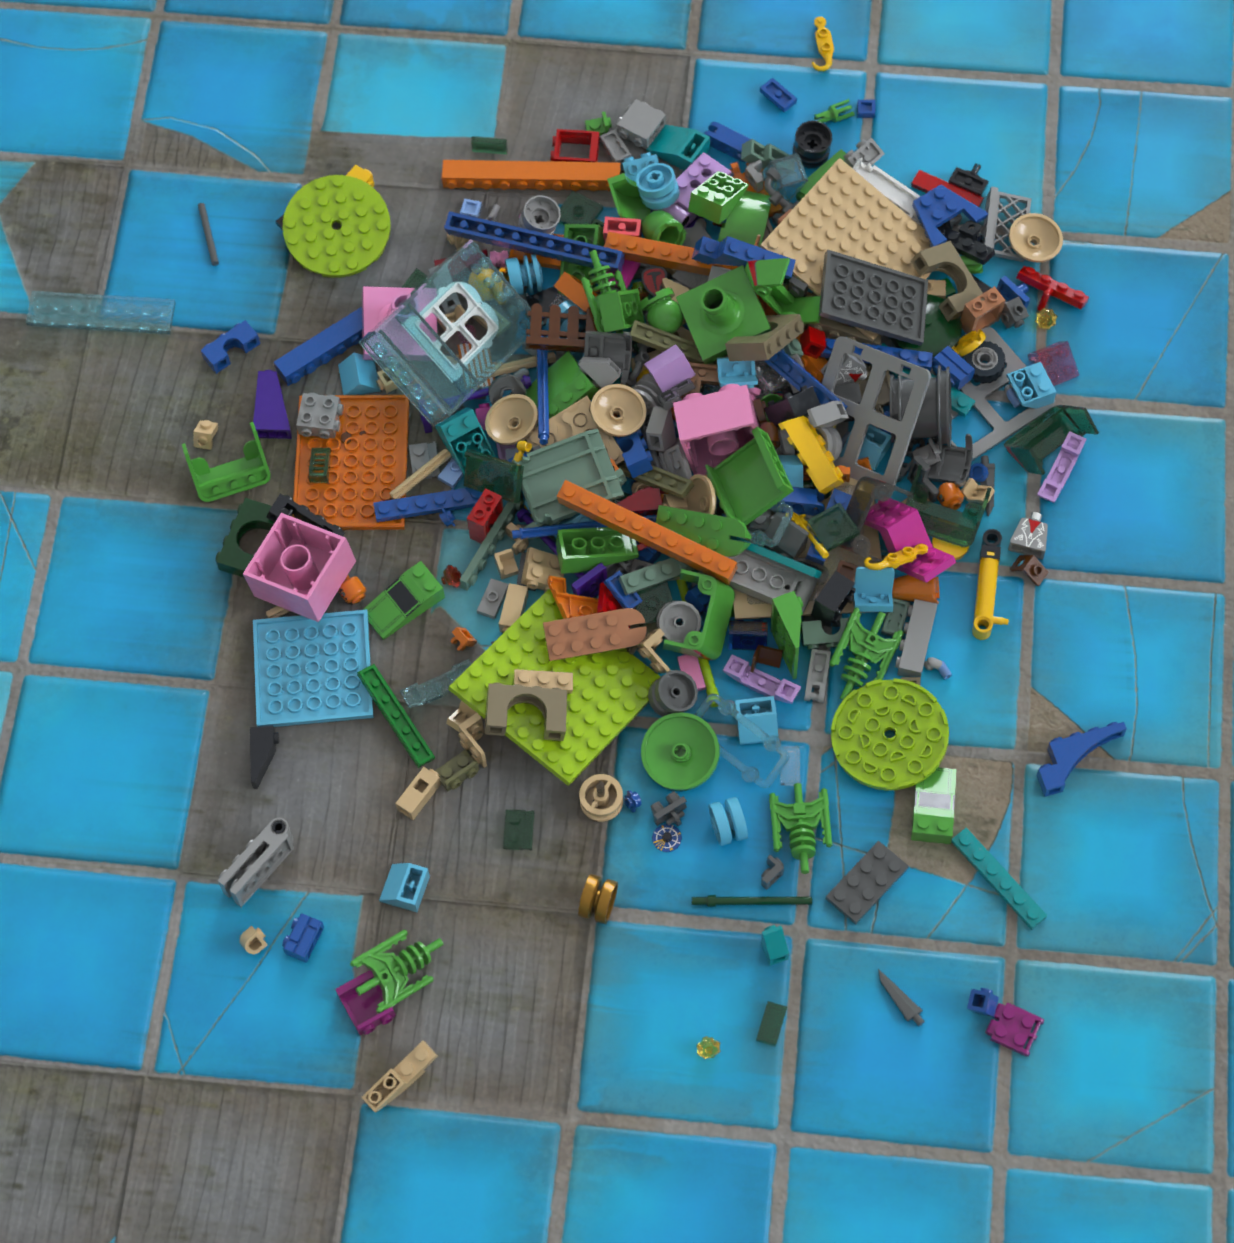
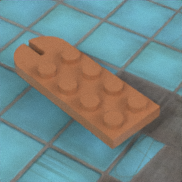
(593, 633)

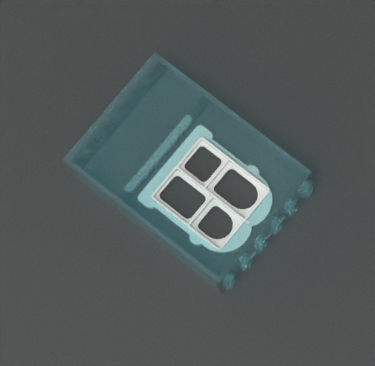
(422, 361)

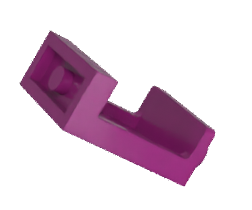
(363, 1007)

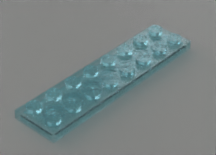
(101, 312)

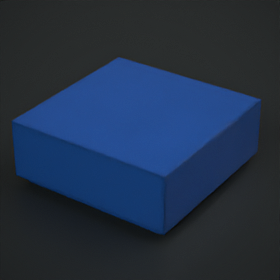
(866, 109)

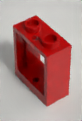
(575, 137)
(484, 514)

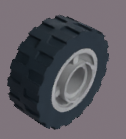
(996, 362)

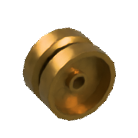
(598, 899)

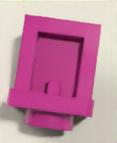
(481, 413)

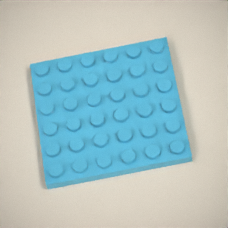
(311, 669)

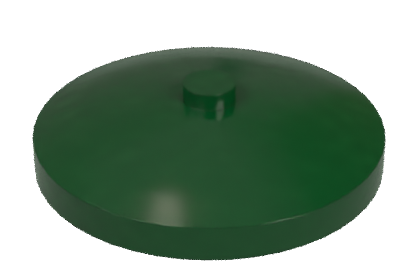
(937, 331)

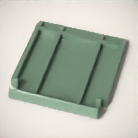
(575, 459)

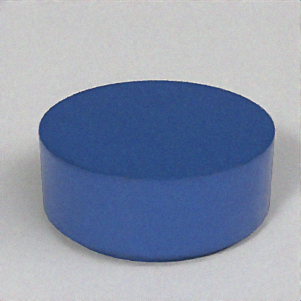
(978, 472)

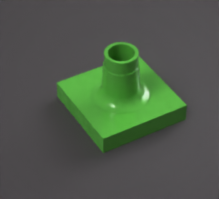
(737, 313)

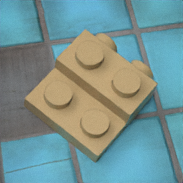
(538, 568)

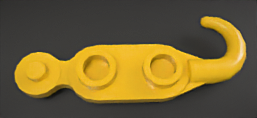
(824, 44)
(898, 558)

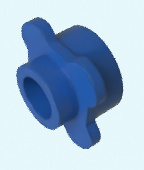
(447, 517)
(632, 800)

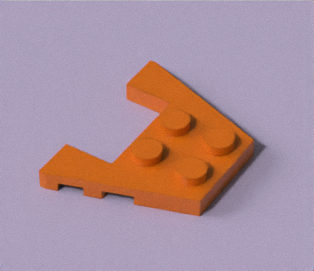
(570, 604)

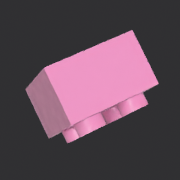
(715, 425)
(299, 567)

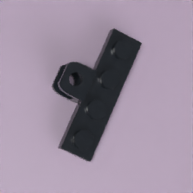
(968, 242)

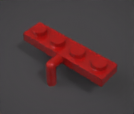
(1051, 287)

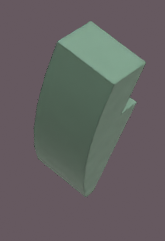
(754, 151)

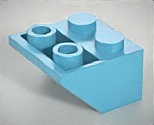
(1032, 386)
(874, 446)
(760, 712)
(405, 886)

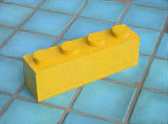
(813, 454)

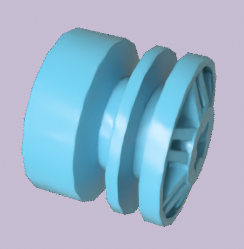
(524, 274)

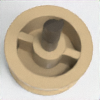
(601, 797)

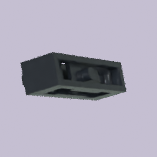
(286, 505)

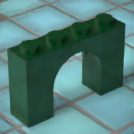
(250, 516)

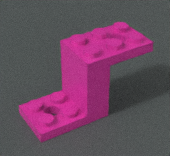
(903, 527)

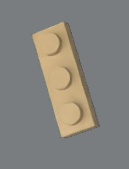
(544, 679)

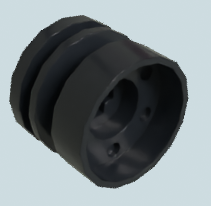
(812, 143)

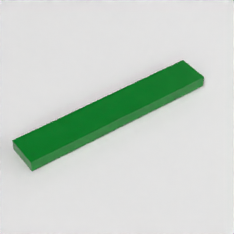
(396, 715)

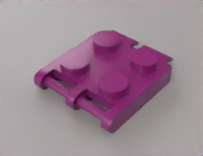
(1014, 1028)

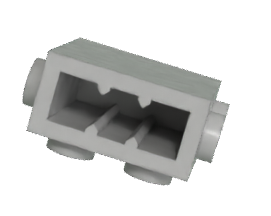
(641, 123)
(319, 415)

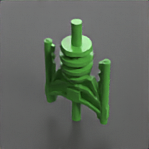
(604, 286)
(866, 648)
(800, 820)
(392, 970)

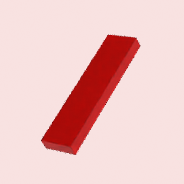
(926, 182)

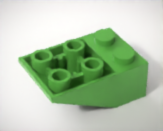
(716, 197)

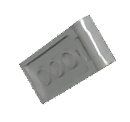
(769, 579)

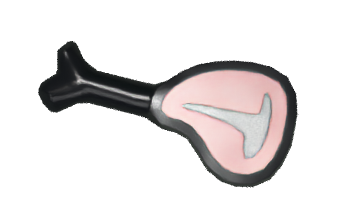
(652, 279)

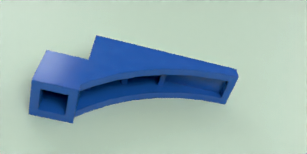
(734, 253)
(1069, 751)

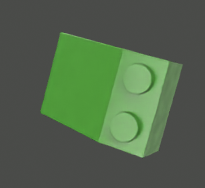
(620, 310)

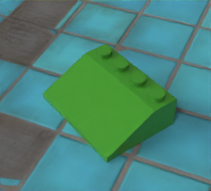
(565, 385)
(786, 628)

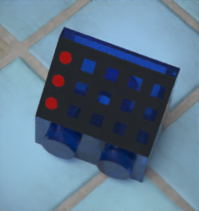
(747, 634)

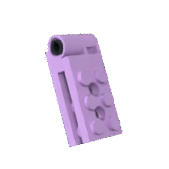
(688, 181)

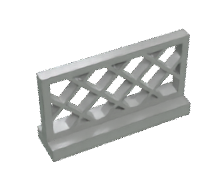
(989, 226)

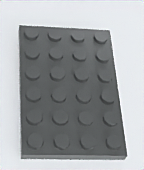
(873, 297)

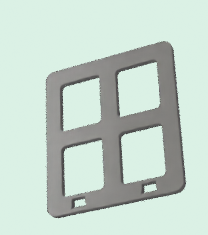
(865, 411)
(1001, 428)

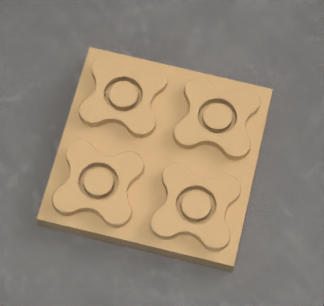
(574, 421)

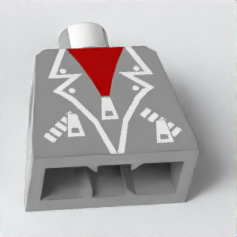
(851, 370)
(1030, 536)

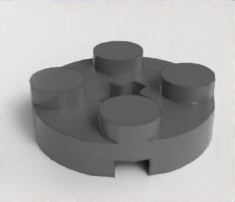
(502, 383)

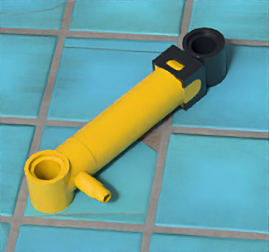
(987, 585)

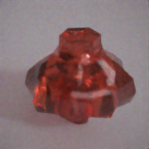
(451, 576)

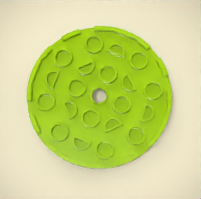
(340, 251)
(897, 761)

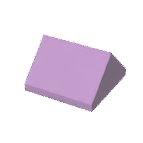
(669, 368)

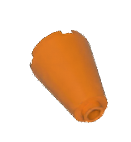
(911, 588)

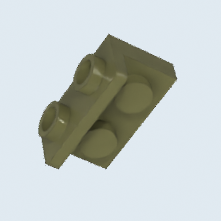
(457, 770)

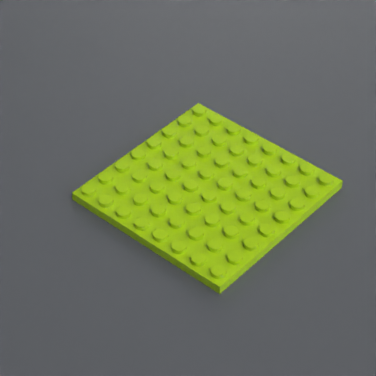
(605, 696)

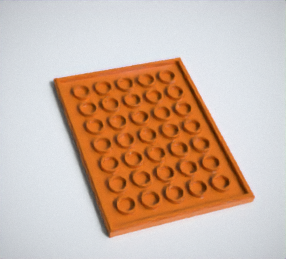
(360, 469)

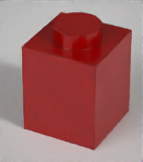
(813, 342)

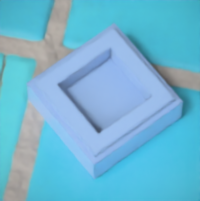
(471, 208)

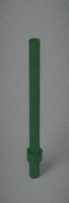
(712, 900)

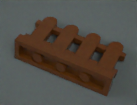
(553, 341)

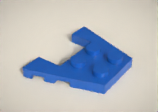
(941, 206)

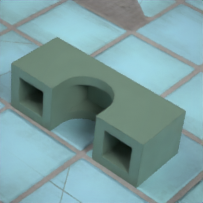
(814, 635)

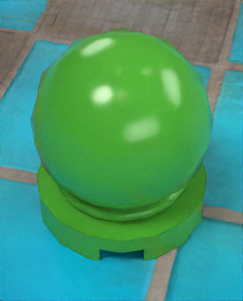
(663, 227)
(663, 311)

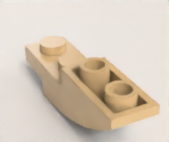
(400, 1077)

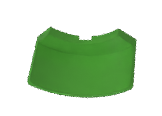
(627, 198)
(747, 218)

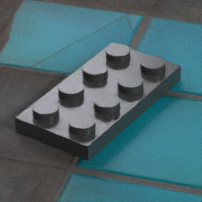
(867, 882)

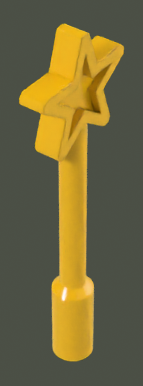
(800, 520)

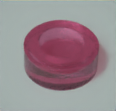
(471, 329)

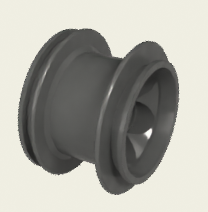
(936, 410)

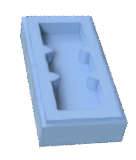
(451, 474)

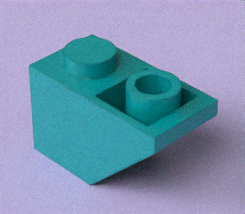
(774, 944)

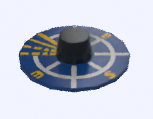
(667, 838)

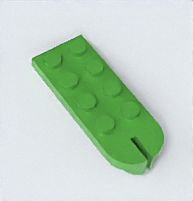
(706, 529)

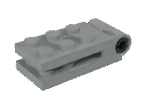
(257, 861)

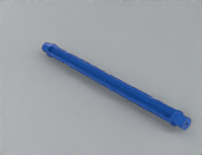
(542, 391)
(552, 530)

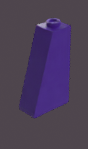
(270, 410)

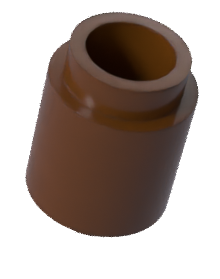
(772, 431)

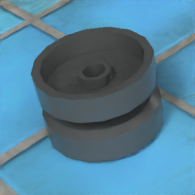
(672, 693)

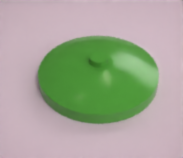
(680, 751)

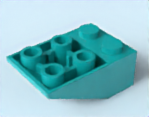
(679, 145)
(461, 433)

